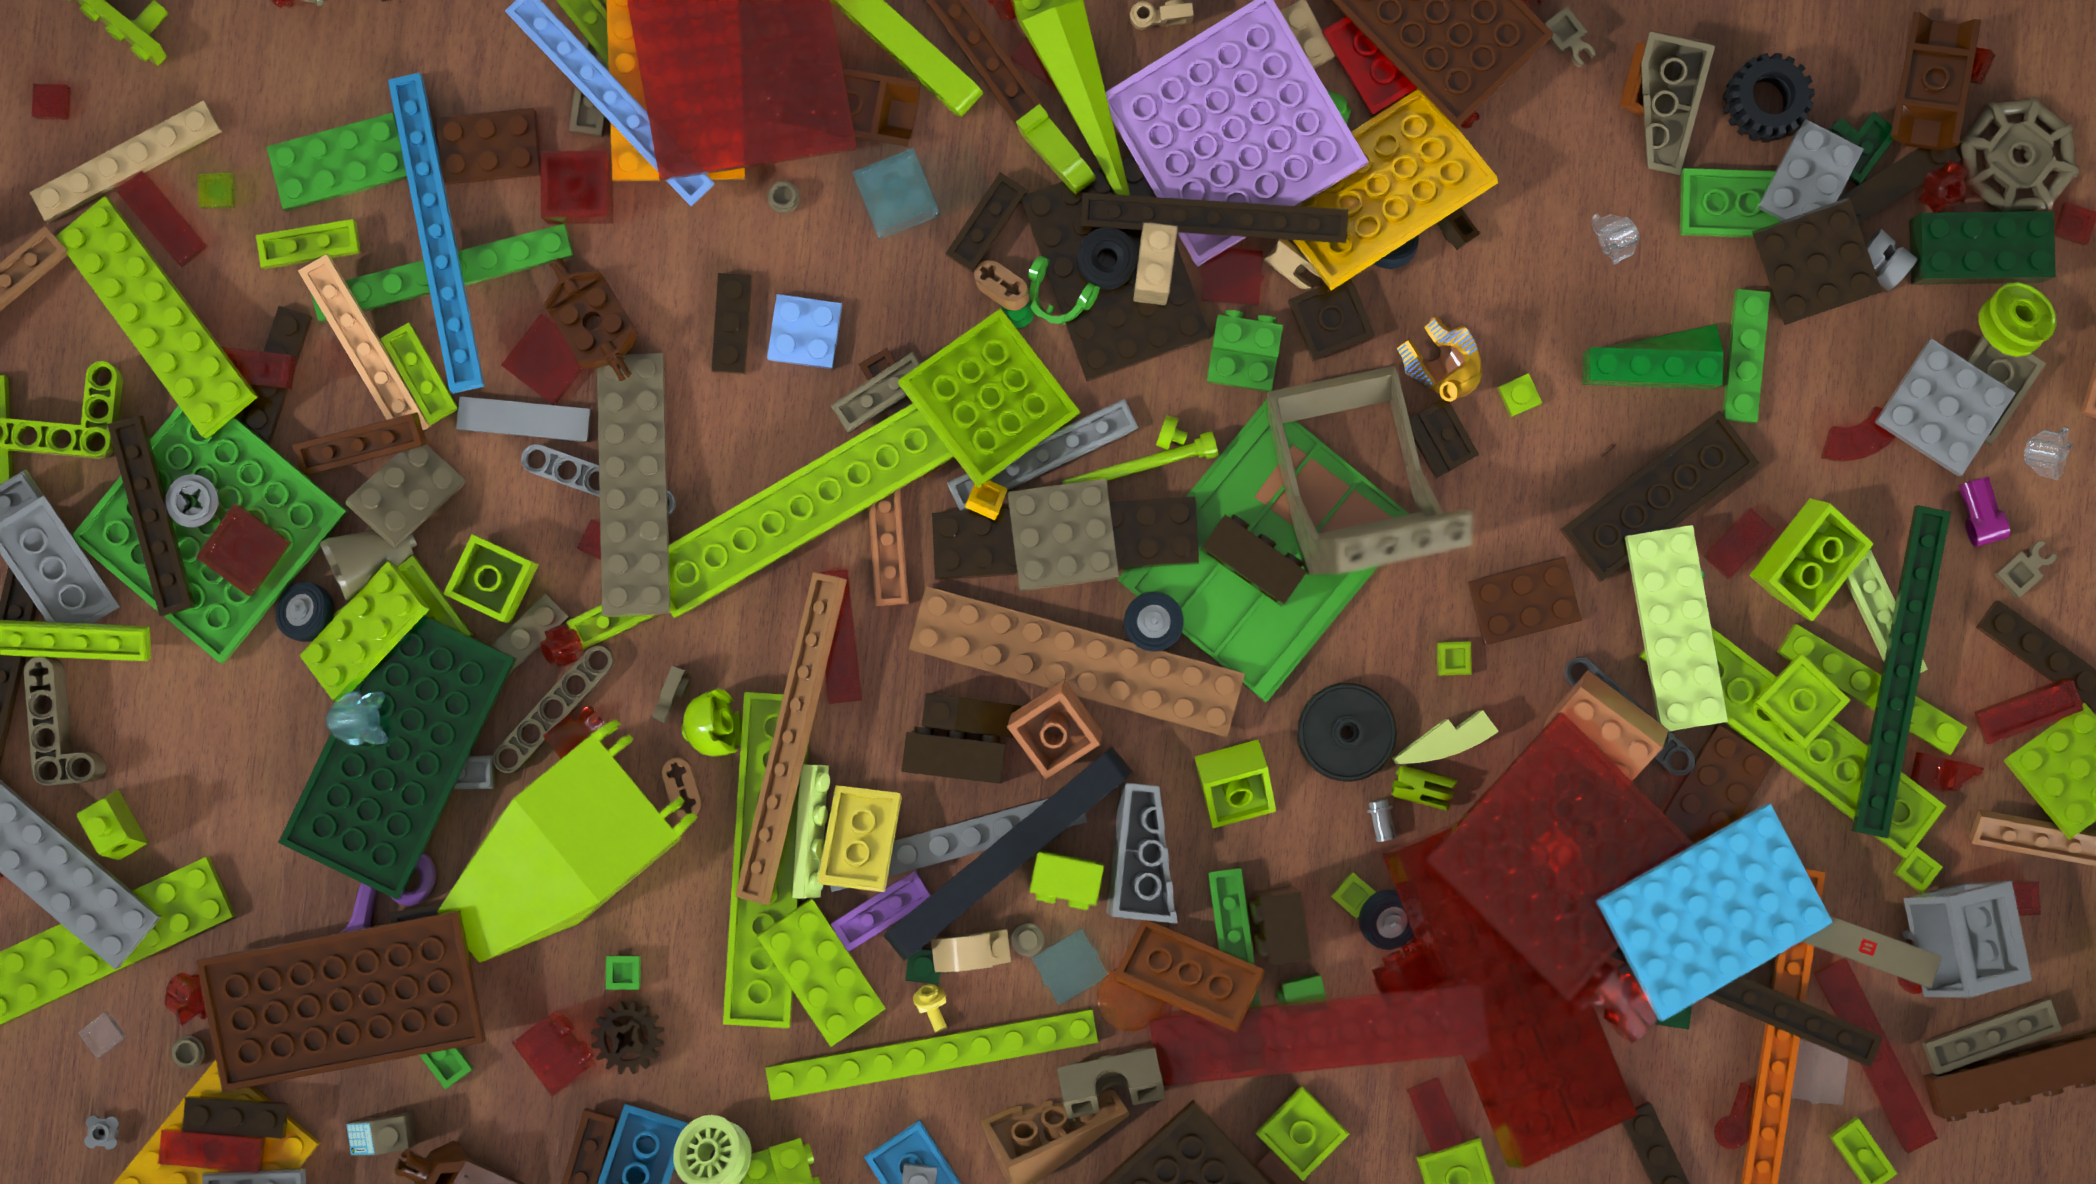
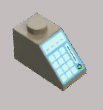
(382, 1134)

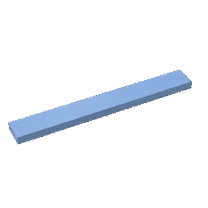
(597, 86)

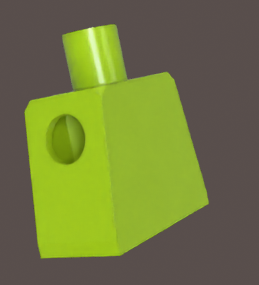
(111, 825)

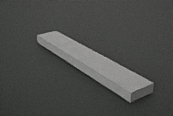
(1057, 449)

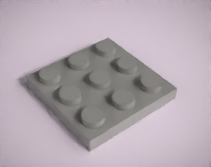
(1945, 407)

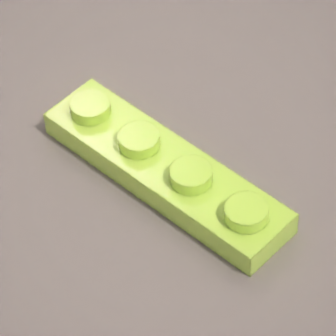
(1874, 601)
(810, 830)

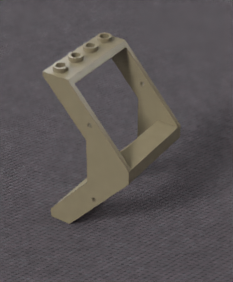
(1373, 542)

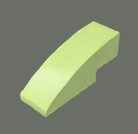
(1447, 740)

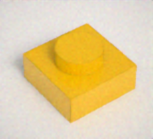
(986, 499)

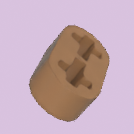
(1006, 281)
(690, 785)

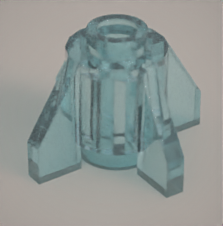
(357, 718)

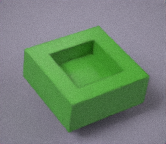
(623, 972)

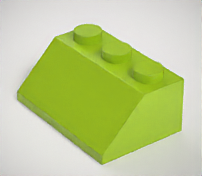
(1811, 558)

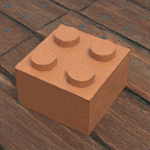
(1055, 729)

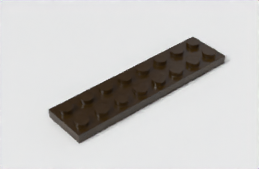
(1144, 536)

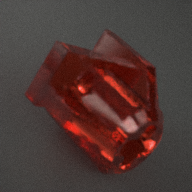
(1944, 186)
(185, 998)

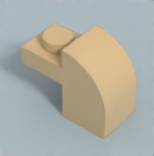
(970, 951)

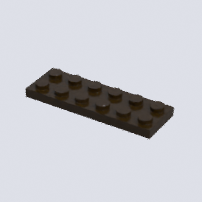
(1660, 494)

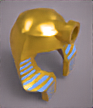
(1457, 368)

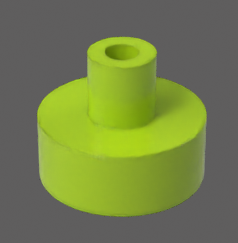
(1170, 433)

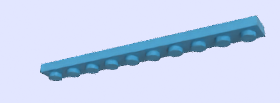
(436, 233)

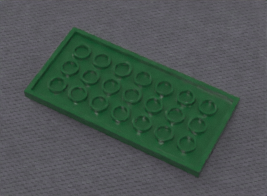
(378, 804)

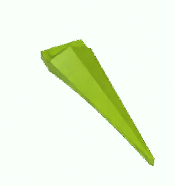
(1066, 49)

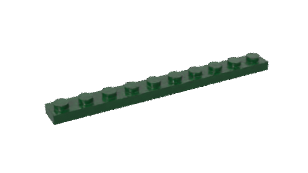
(1901, 671)

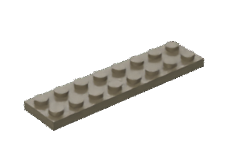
(633, 488)

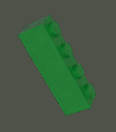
(1666, 361)

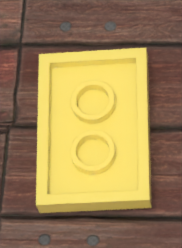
(860, 838)

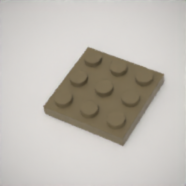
(1063, 535)

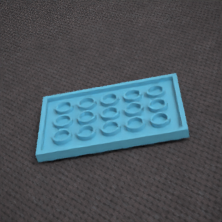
(1714, 911)

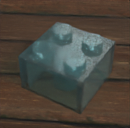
(896, 193)

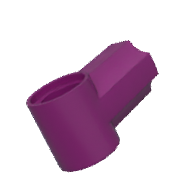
(1984, 520)

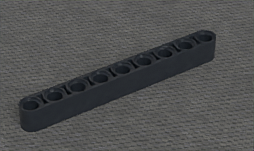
(1008, 853)

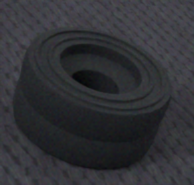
(1113, 240)

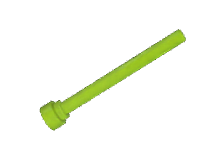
(1203, 447)

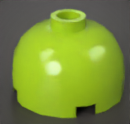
(712, 725)

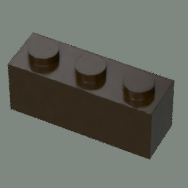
(1254, 559)
(953, 755)

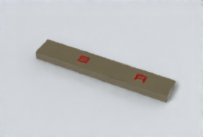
(1877, 951)

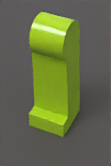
(1055, 149)

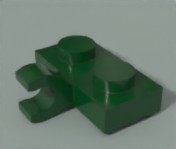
(1871, 136)

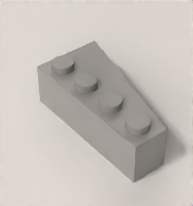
(1139, 865)

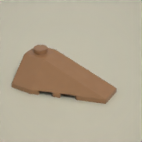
(1041, 1138)

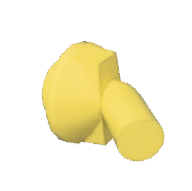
(930, 1003)

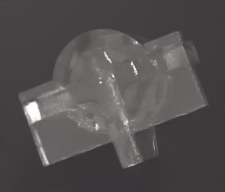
(1615, 236)
(2048, 453)

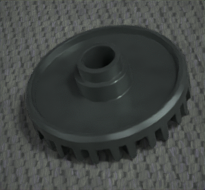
(1371, 738)

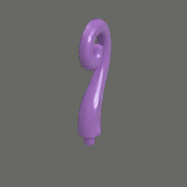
(366, 895)

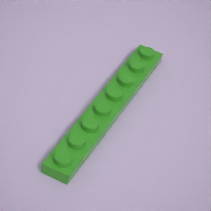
(477, 265)

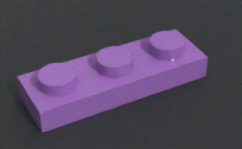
(880, 910)

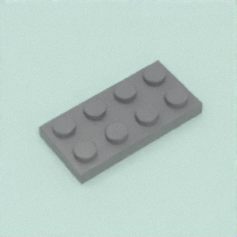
(53, 566)

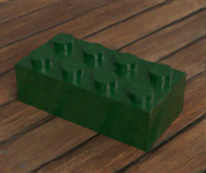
(1982, 247)

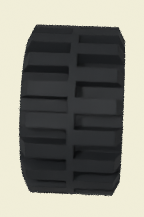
(1782, 75)

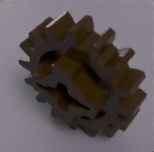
(614, 1030)

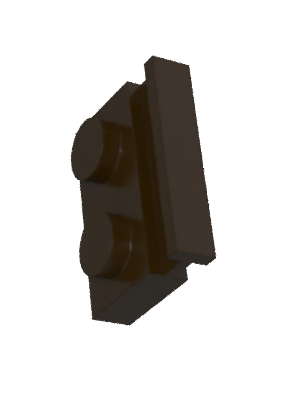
(1442, 438)

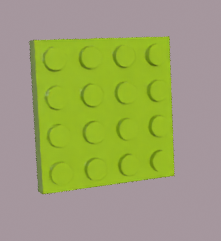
(988, 397)

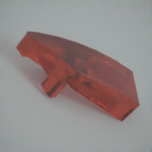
(1940, 773)

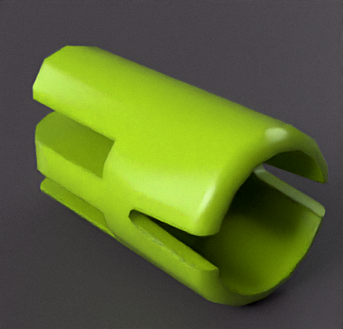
(1413, 784)

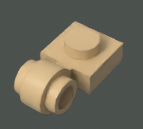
(1172, 14)

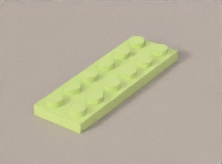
(1676, 628)

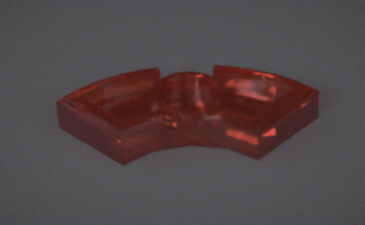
(1856, 441)

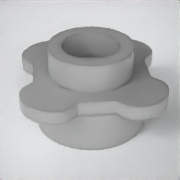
(110, 1127)

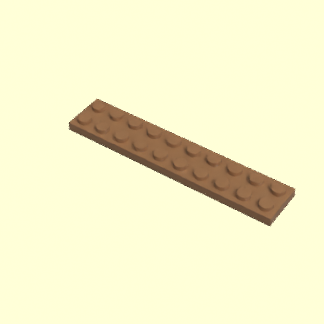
(1090, 662)

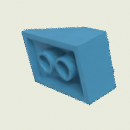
(642, 1148)

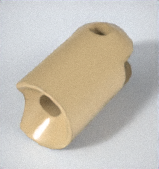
(1290, 262)

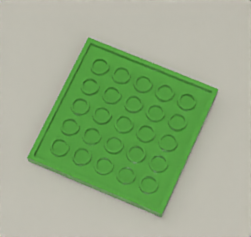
(245, 474)

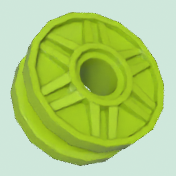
(2017, 319)

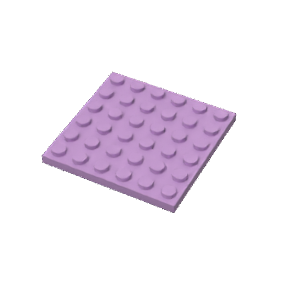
(1235, 121)

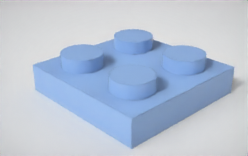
(804, 331)

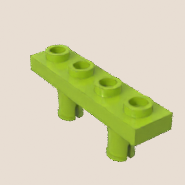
(133, 31)

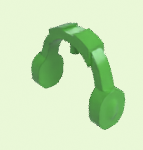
(1036, 275)

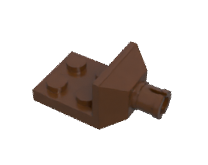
(448, 1166)

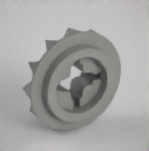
(178, 505)

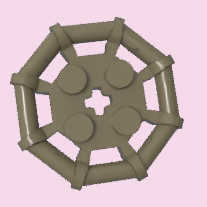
(2038, 153)

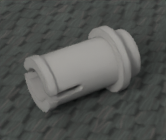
(1382, 819)

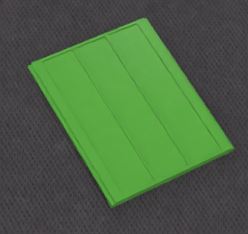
(1224, 612)

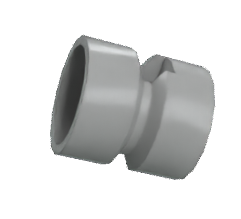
(1889, 262)

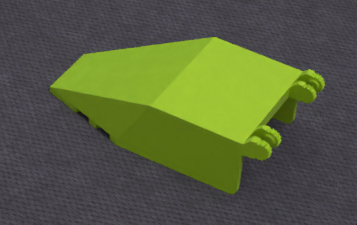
(561, 850)

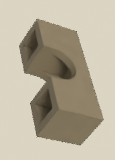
(1085, 1081)

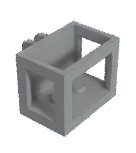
(1976, 935)

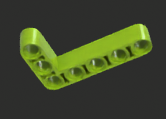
(80, 434)

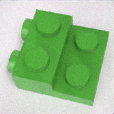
(1244, 351)

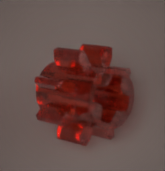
(561, 646)

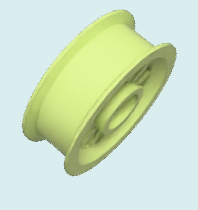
(699, 1140)

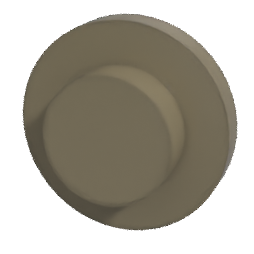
(783, 196)
(1027, 939)
(188, 1052)

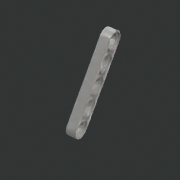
(584, 472)

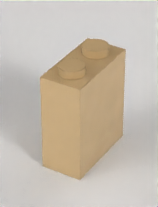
(1155, 263)

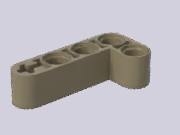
(58, 721)

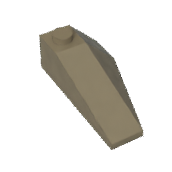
(1672, 87)

